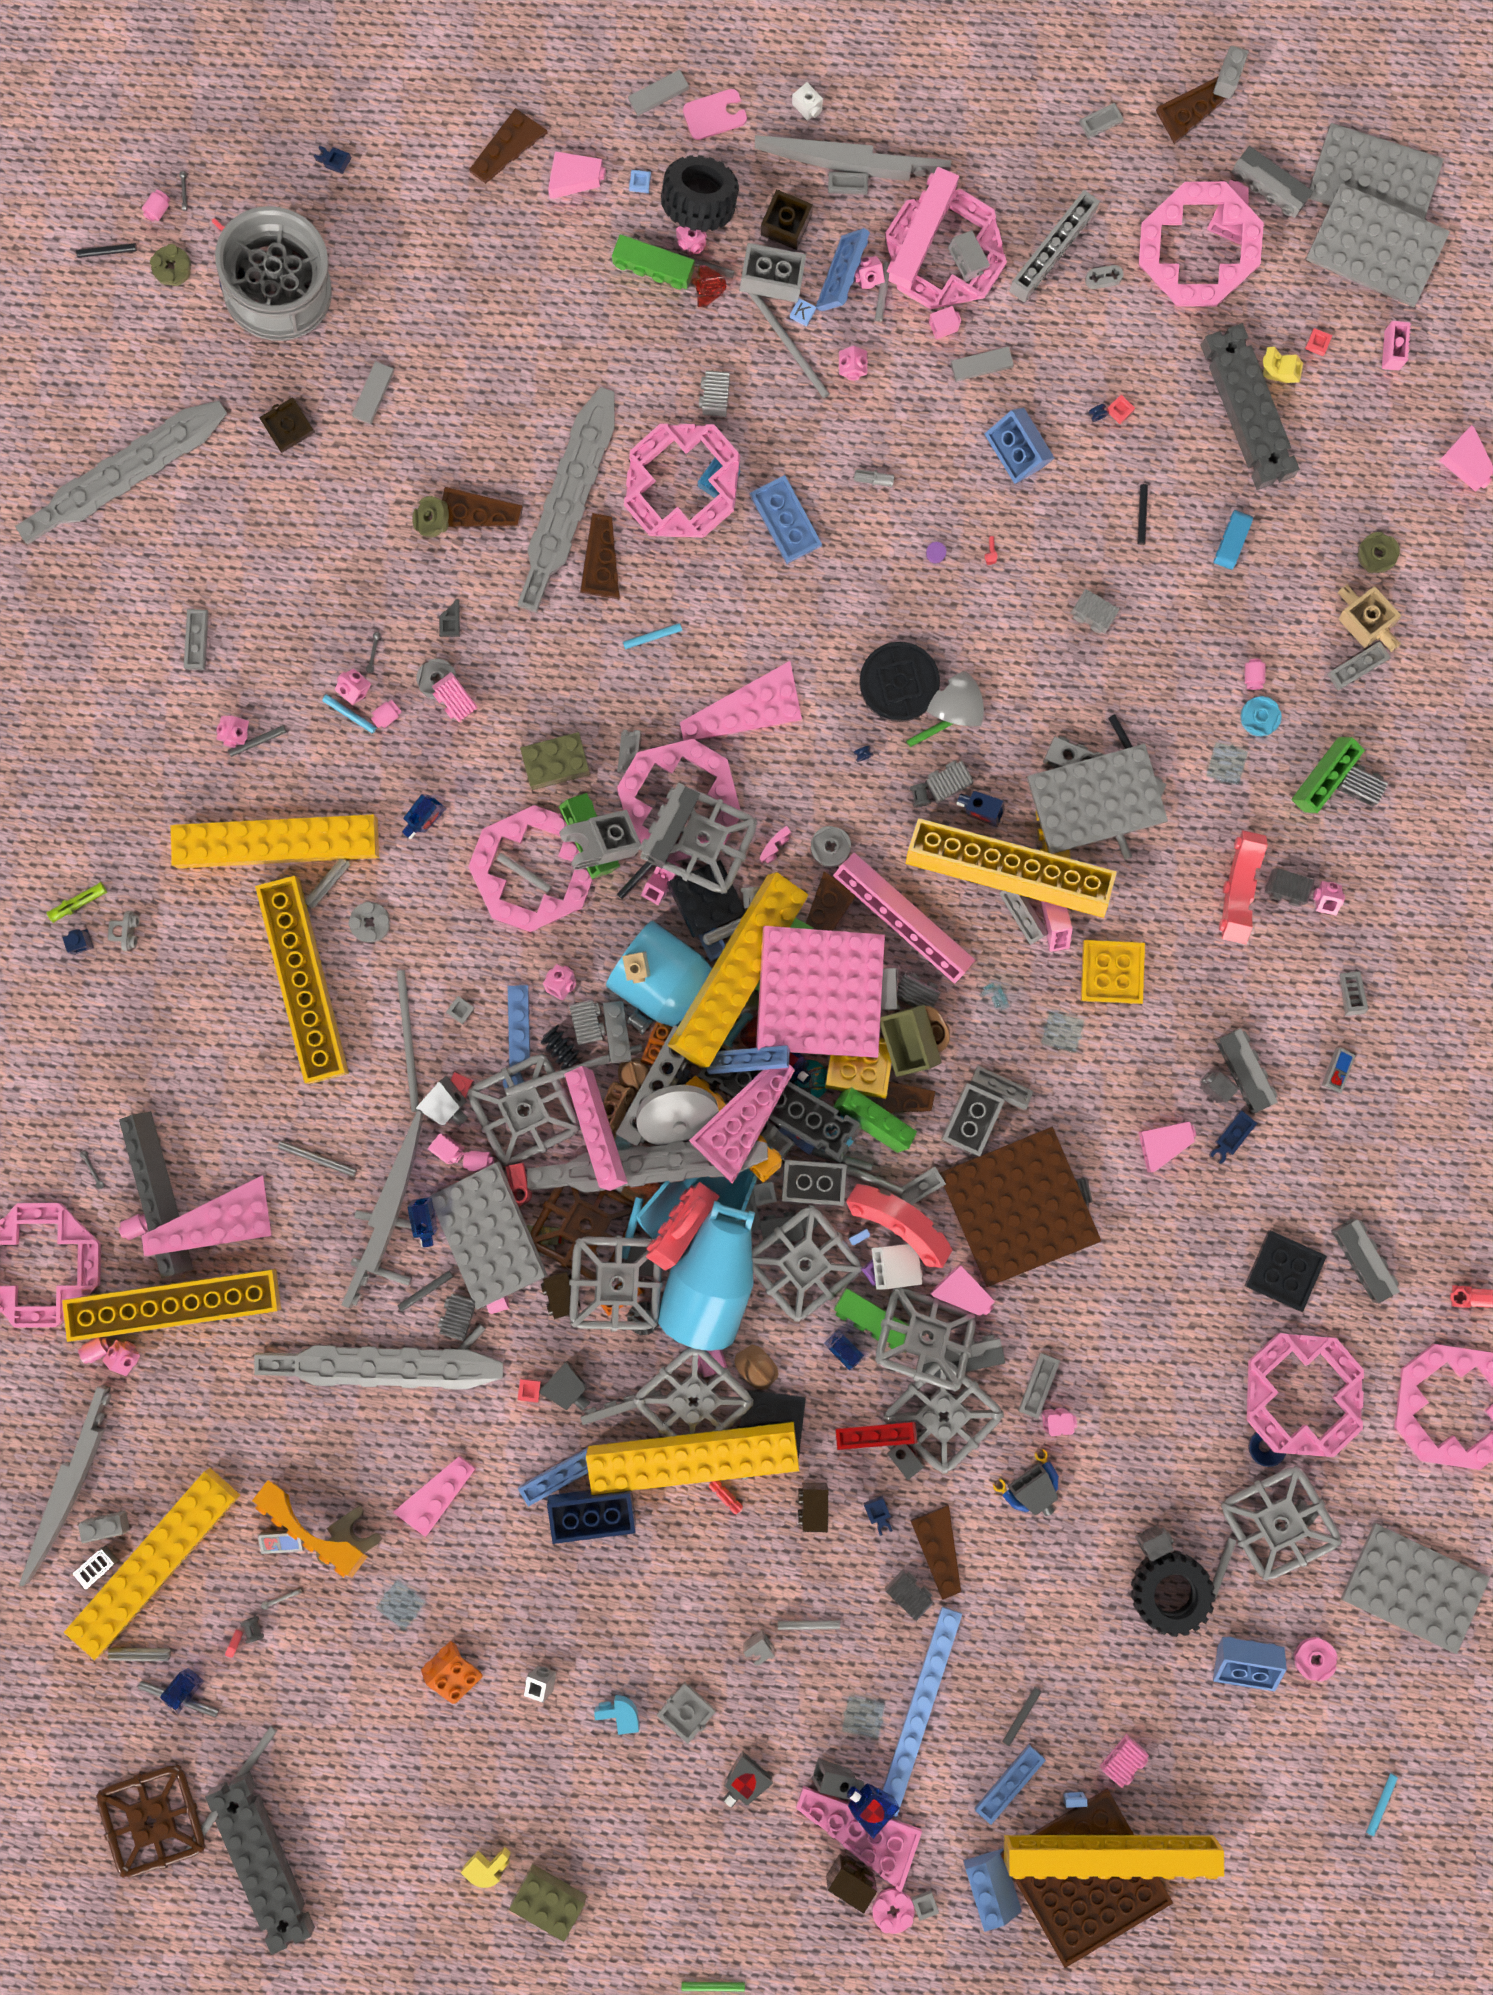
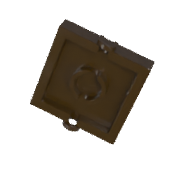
(286, 424)

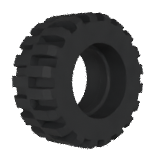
(699, 193)
(1192, 1612)

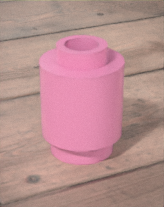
(156, 205)
(1255, 674)
(385, 714)
(477, 1160)
(133, 1227)
(94, 1349)

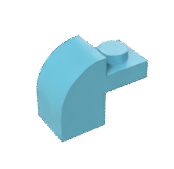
(623, 1710)

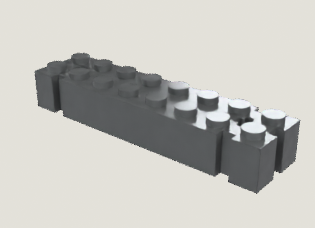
(1249, 406)
(796, 1112)
(260, 1862)

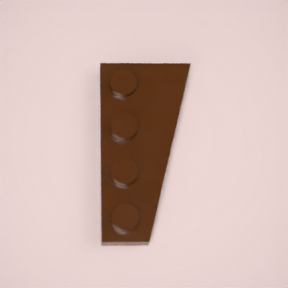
(1189, 109)
(508, 143)
(480, 511)
(600, 567)
(829, 904)
(905, 1099)
(938, 1546)

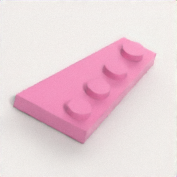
(431, 1501)

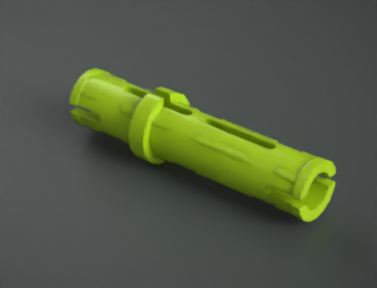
(57, 913)

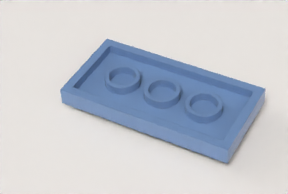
(842, 270)
(785, 519)

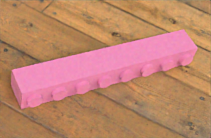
(904, 917)

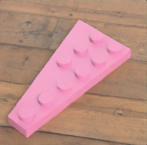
(757, 705)
(227, 1219)
(887, 1853)

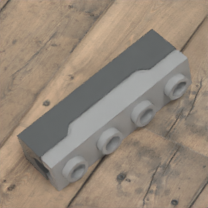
(1271, 182)
(669, 826)
(1246, 1070)
(1365, 1260)
(984, 1355)

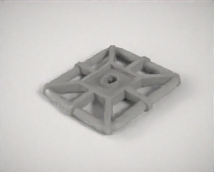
(709, 851)
(518, 1122)
(818, 1264)
(605, 1292)
(915, 1344)
(692, 1387)
(945, 1429)
(1294, 1529)

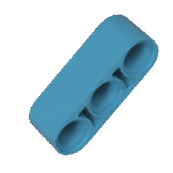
(1233, 540)

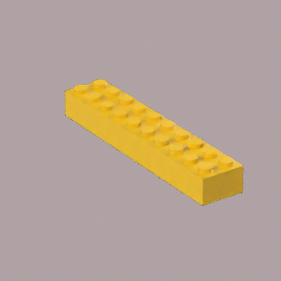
(274, 841)
(1011, 867)
(735, 972)
(302, 980)
(171, 1305)
(692, 1458)
(152, 1563)
(1113, 1856)

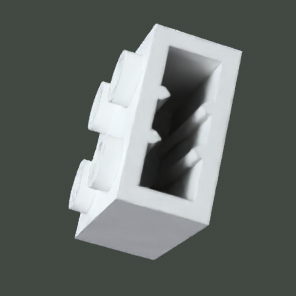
(896, 1266)

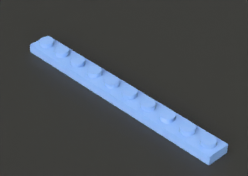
(921, 1704)

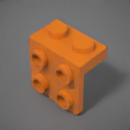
(450, 1674)

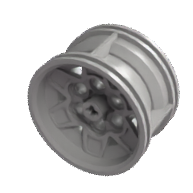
(288, 311)

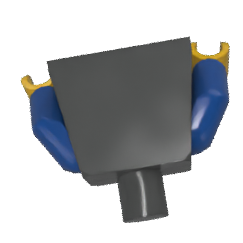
(1033, 1490)

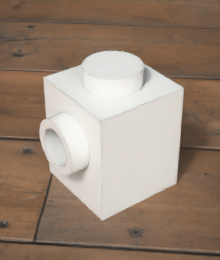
(807, 101)

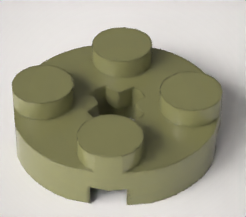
(160, 261)
(439, 520)
(1382, 542)

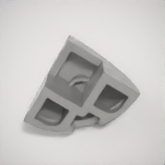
(959, 702)

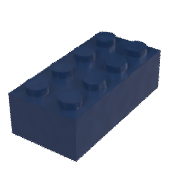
(589, 1516)

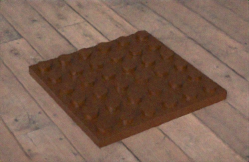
(1020, 1207)
(1092, 1911)

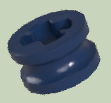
(1098, 412)
(863, 753)

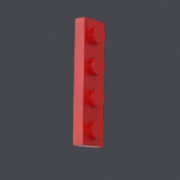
(876, 1436)

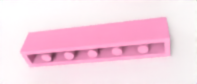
(923, 228)
(596, 1128)

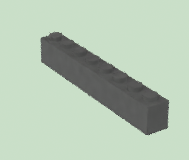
(153, 1185)

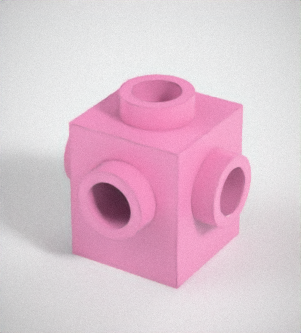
(691, 241)
(869, 272)
(853, 363)
(352, 686)
(232, 731)
(1328, 897)
(559, 981)
(121, 1357)

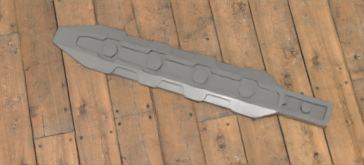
(125, 469)
(568, 495)
(641, 1166)
(386, 1367)

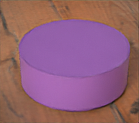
(936, 552)

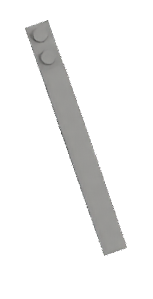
(850, 157)
(386, 1212)
(68, 1484)

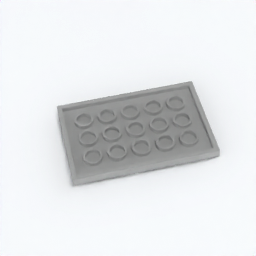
(1376, 168)
(1377, 245)
(1097, 799)
(488, 1236)
(1415, 1588)

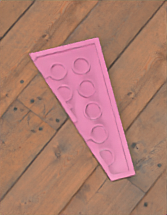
(735, 1128)

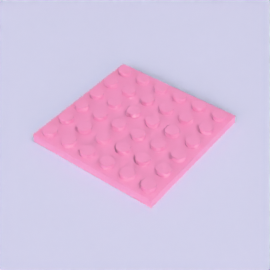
(820, 991)

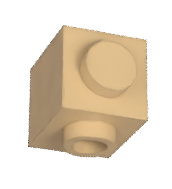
(636, 967)

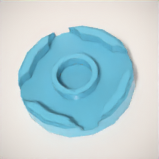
(1261, 722)

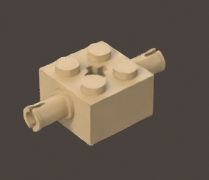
(1381, 613)

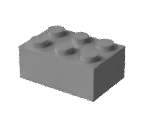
(772, 272)
(972, 1119)
(814, 1182)

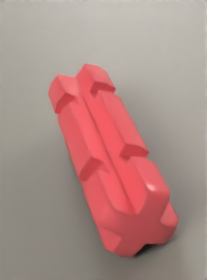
(727, 1498)

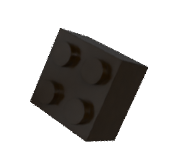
(786, 219)
(558, 1293)
(814, 1511)
(851, 1883)

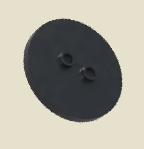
(899, 681)

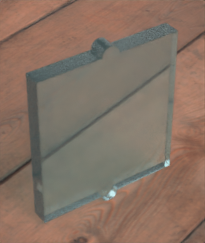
(1227, 763)
(1062, 1032)
(400, 1605)
(863, 1717)

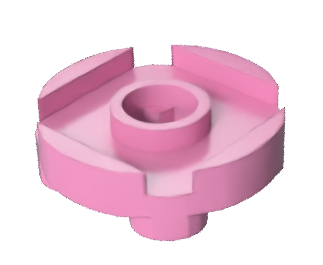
(1303, 1657)
(904, 1916)

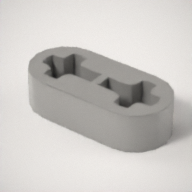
(1102, 273)

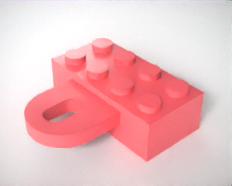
(682, 1226)

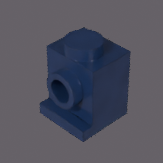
(78, 941)

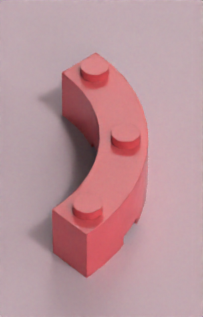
(1241, 887)
(903, 1221)

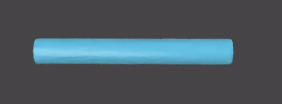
(652, 636)
(349, 714)
(632, 1225)
(1381, 1806)

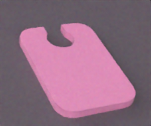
(709, 114)

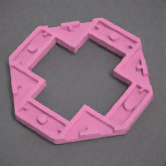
(1230, 275)
(955, 289)
(724, 480)
(668, 758)
(492, 887)
(69, 1232)
(1261, 1392)
(1412, 1400)

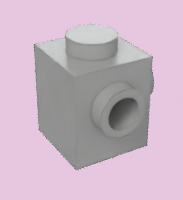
(540, 1683)

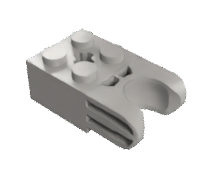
(602, 839)

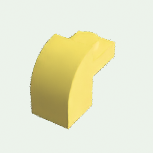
(1282, 367)
(485, 1873)

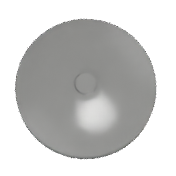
(675, 1114)

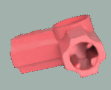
(517, 1181)
(1467, 1296)

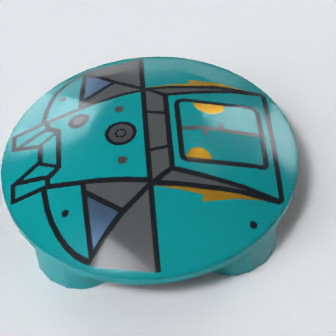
(817, 1083)

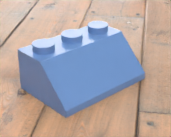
(1019, 445)
(1249, 1664)
(992, 1890)

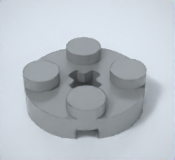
(430, 670)
(836, 836)
(381, 921)

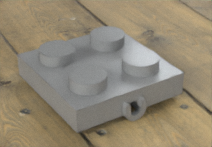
(686, 1712)

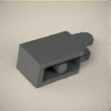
(796, 1233)

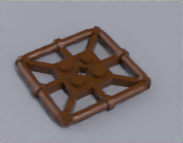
(571, 1228)
(143, 1833)

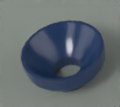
(1267, 1458)

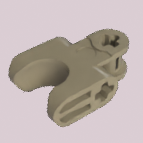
(343, 1532)

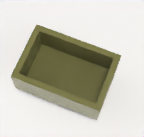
(555, 761)
(910, 1040)
(548, 1902)

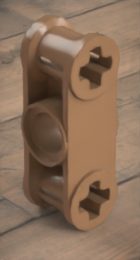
(618, 1103)

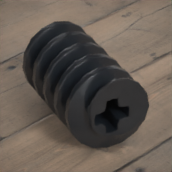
(560, 1048)

